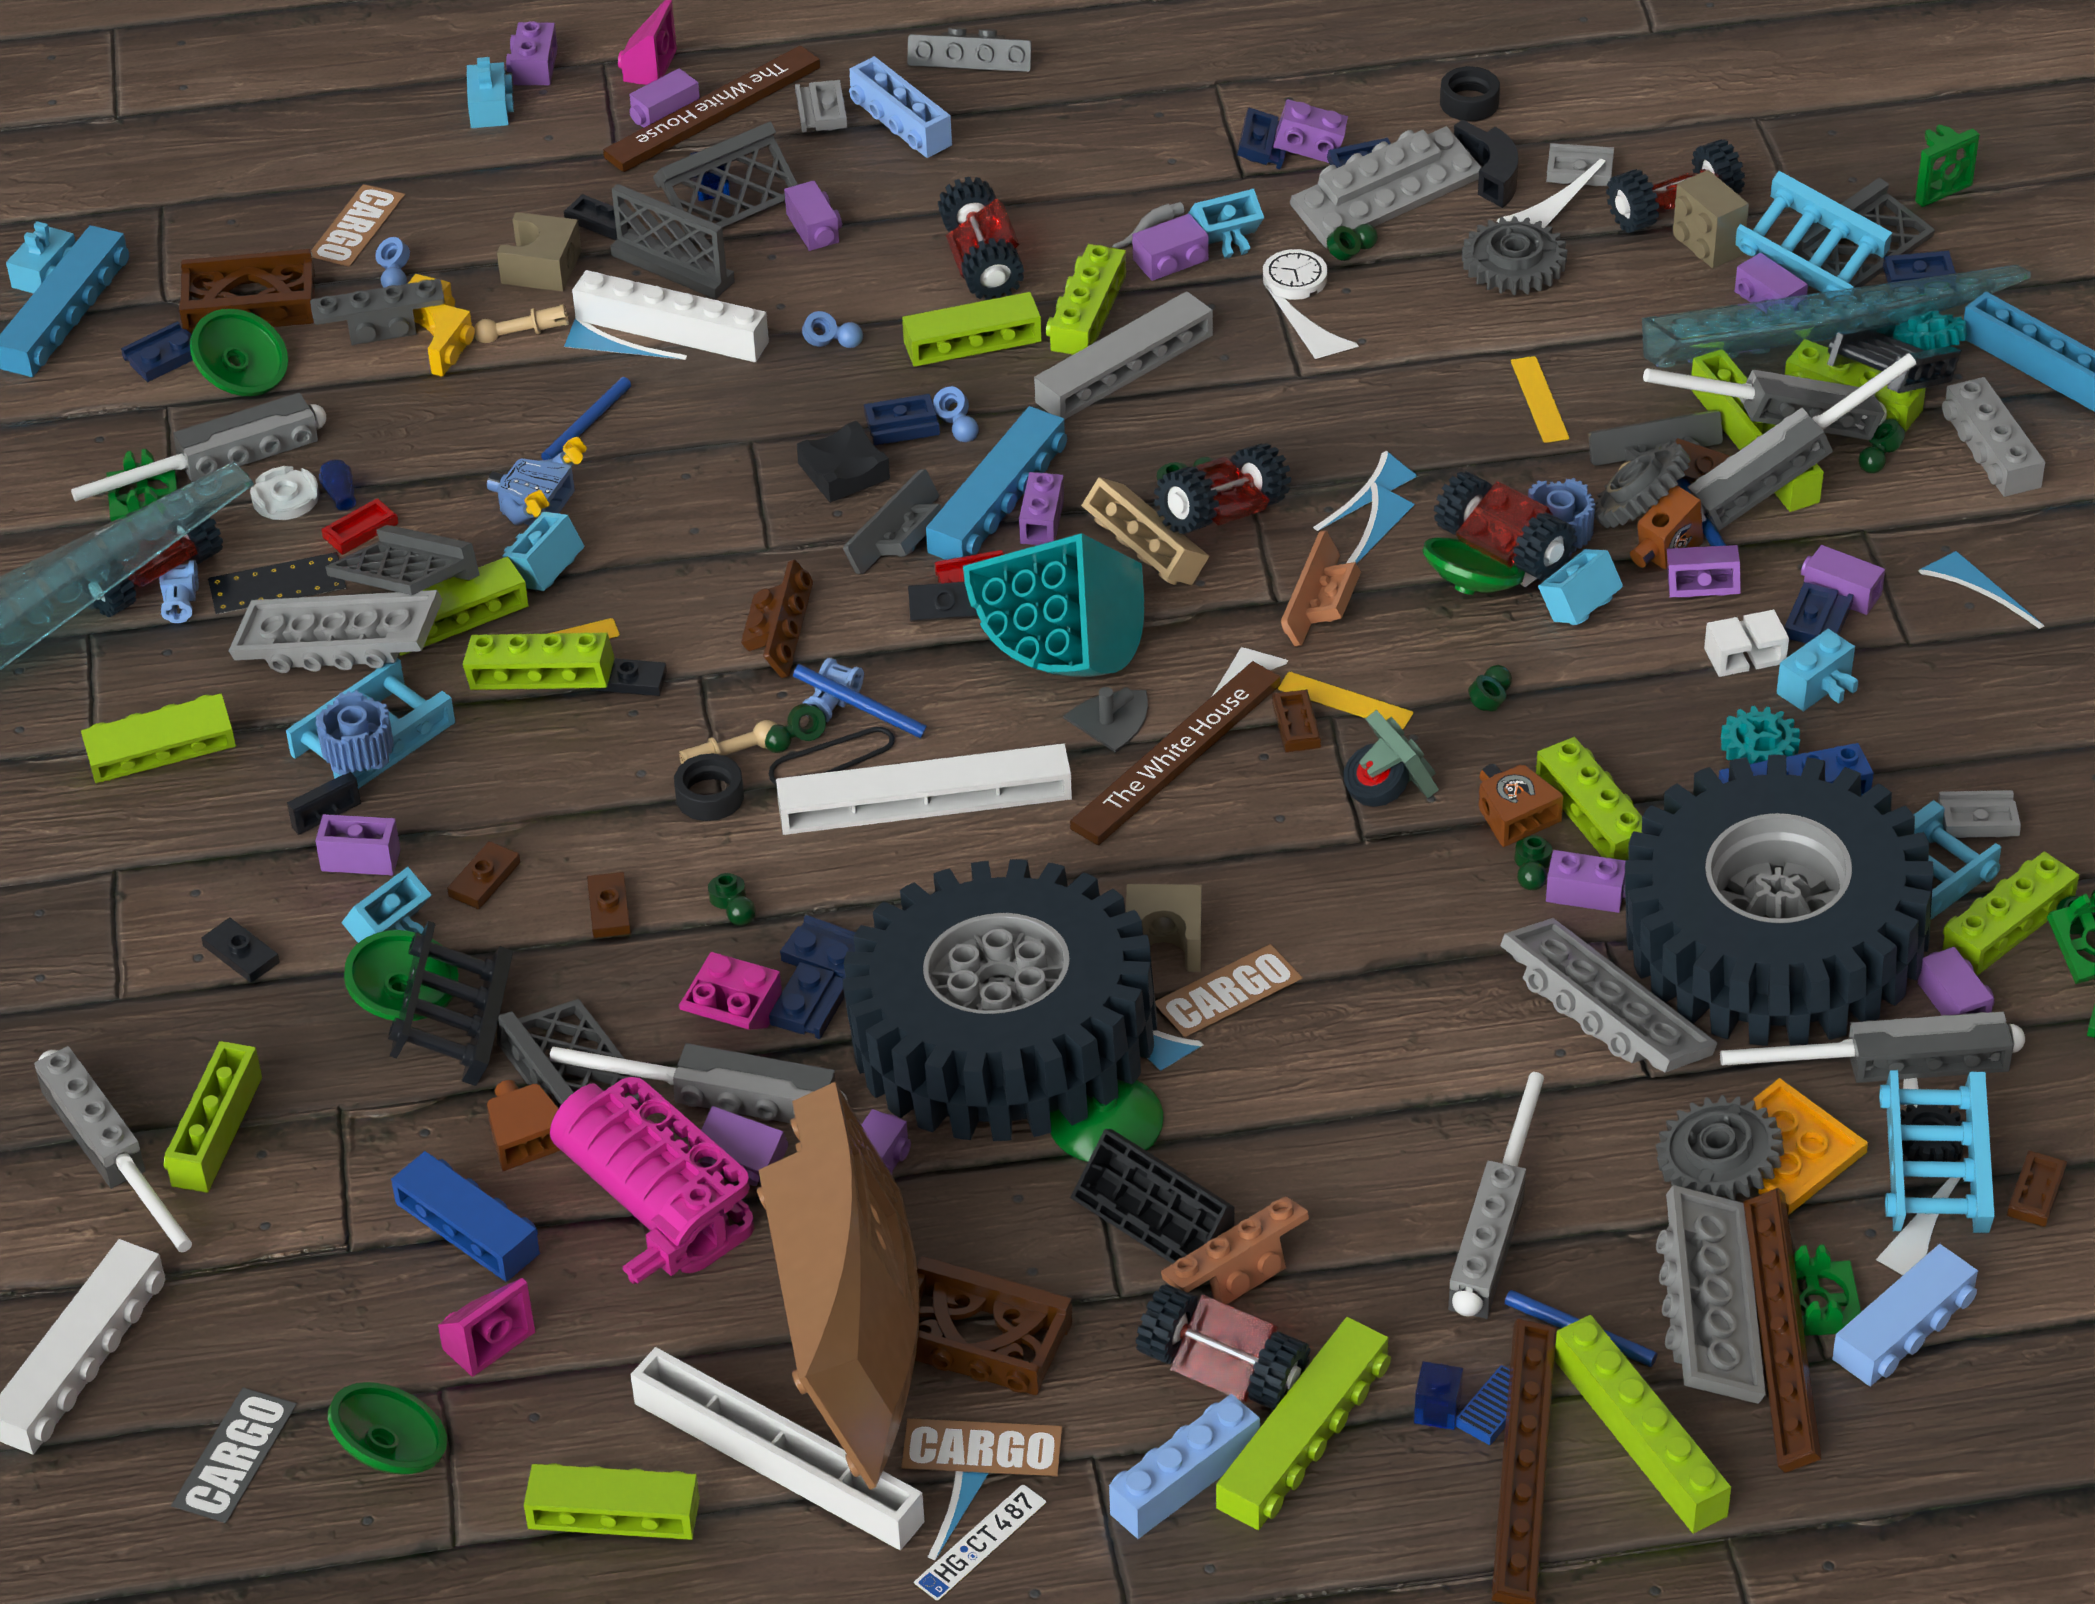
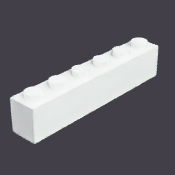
(671, 316)
(78, 1345)

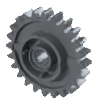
(1514, 255)
(1641, 485)
(1720, 1148)

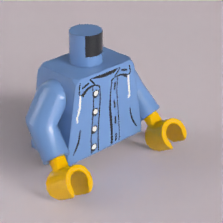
(537, 485)

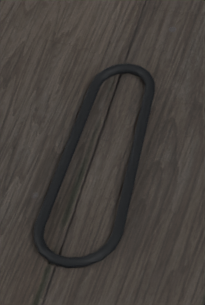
(835, 742)

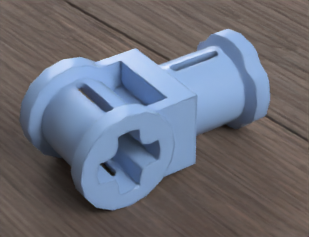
(177, 589)
(844, 675)

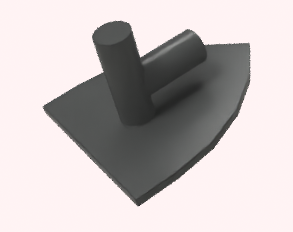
(1111, 716)

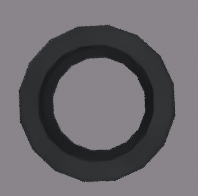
(1470, 79)
(707, 768)

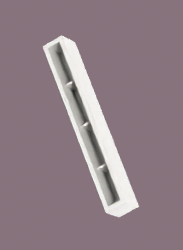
(924, 789)
(775, 1447)

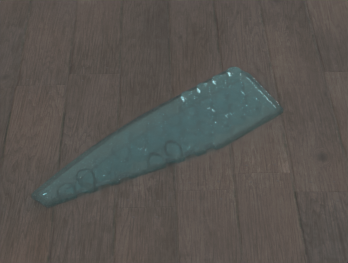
(1812, 316)
(70, 578)

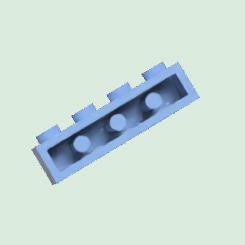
(900, 107)
(1905, 1315)
(1181, 1466)

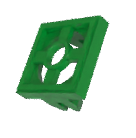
(1936, 184)
(117, 502)
(2061, 922)
(1829, 1318)

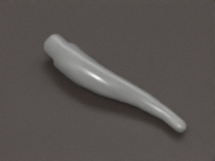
(1154, 217)

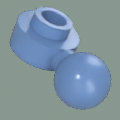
(392, 256)
(848, 334)
(964, 427)

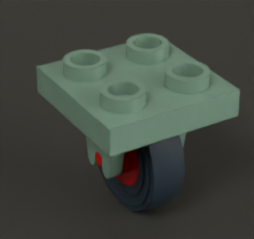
(1383, 769)

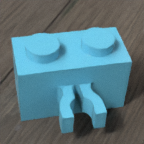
(489, 94)
(1229, 219)
(38, 256)
(545, 550)
(1581, 586)
(1818, 670)
(389, 907)

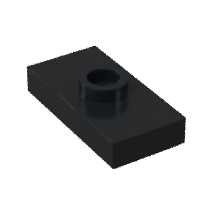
(594, 216)
(939, 602)
(636, 677)
(326, 799)
(240, 950)

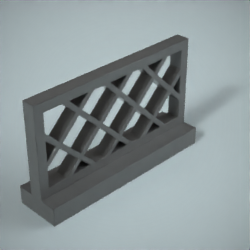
(723, 154)
(1867, 204)
(664, 256)
(407, 561)
(528, 1050)

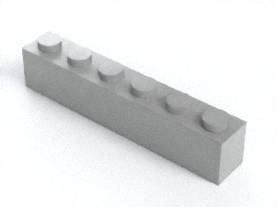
(1123, 356)

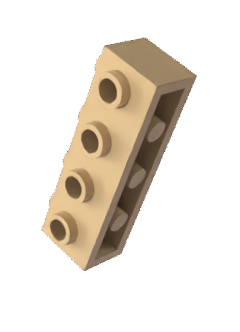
(1143, 531)

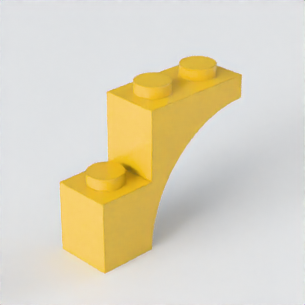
(448, 325)

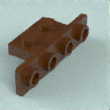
(778, 618)

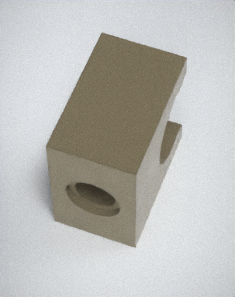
(543, 252)
(1171, 916)

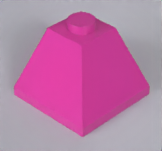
(650, 48)
(488, 1327)

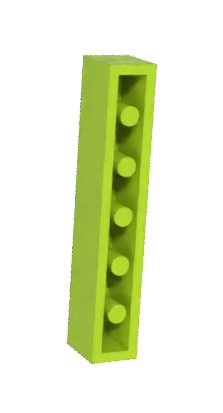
(1736, 423)
(1302, 1424)
(1642, 1424)

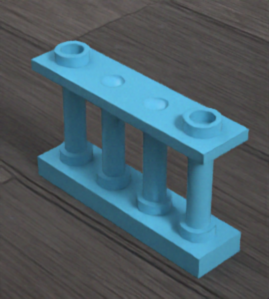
(1814, 209)
(409, 732)
(1978, 867)
(1972, 1133)

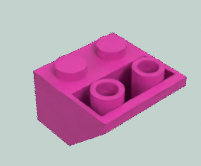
(733, 992)

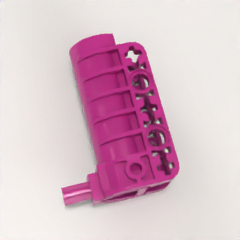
(656, 1175)

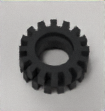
(1931, 1151)

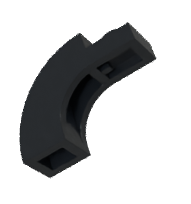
(1498, 159)

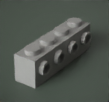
(1993, 437)

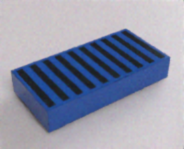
(1486, 1412)

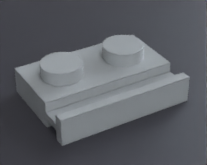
(821, 106)
(1570, 161)
(1980, 813)

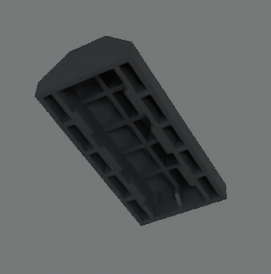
(1150, 1199)

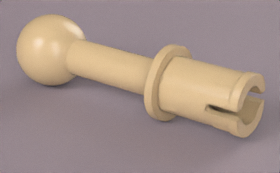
(488, 330)
(732, 745)

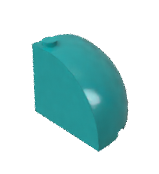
(1061, 605)

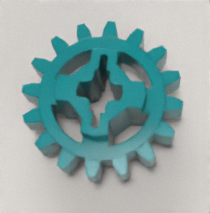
(1931, 330)
(1759, 735)

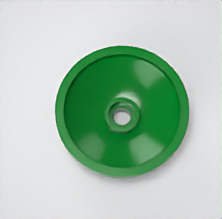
(246, 342)
(1469, 567)
(379, 973)
(1133, 1115)
(387, 1428)

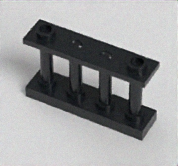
(1878, 350)
(486, 999)

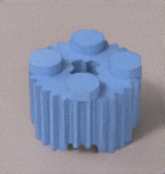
(1569, 504)
(355, 733)

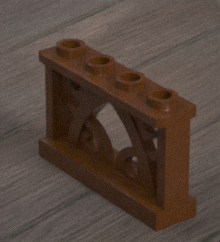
(271, 269)
(989, 1359)

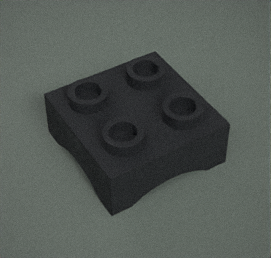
(843, 462)

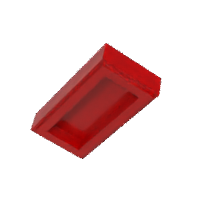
(359, 526)

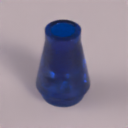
(338, 482)

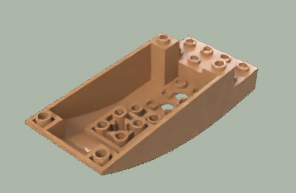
(845, 1277)

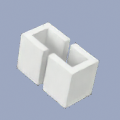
(1757, 634)

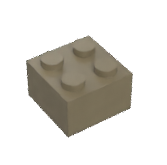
(1709, 218)

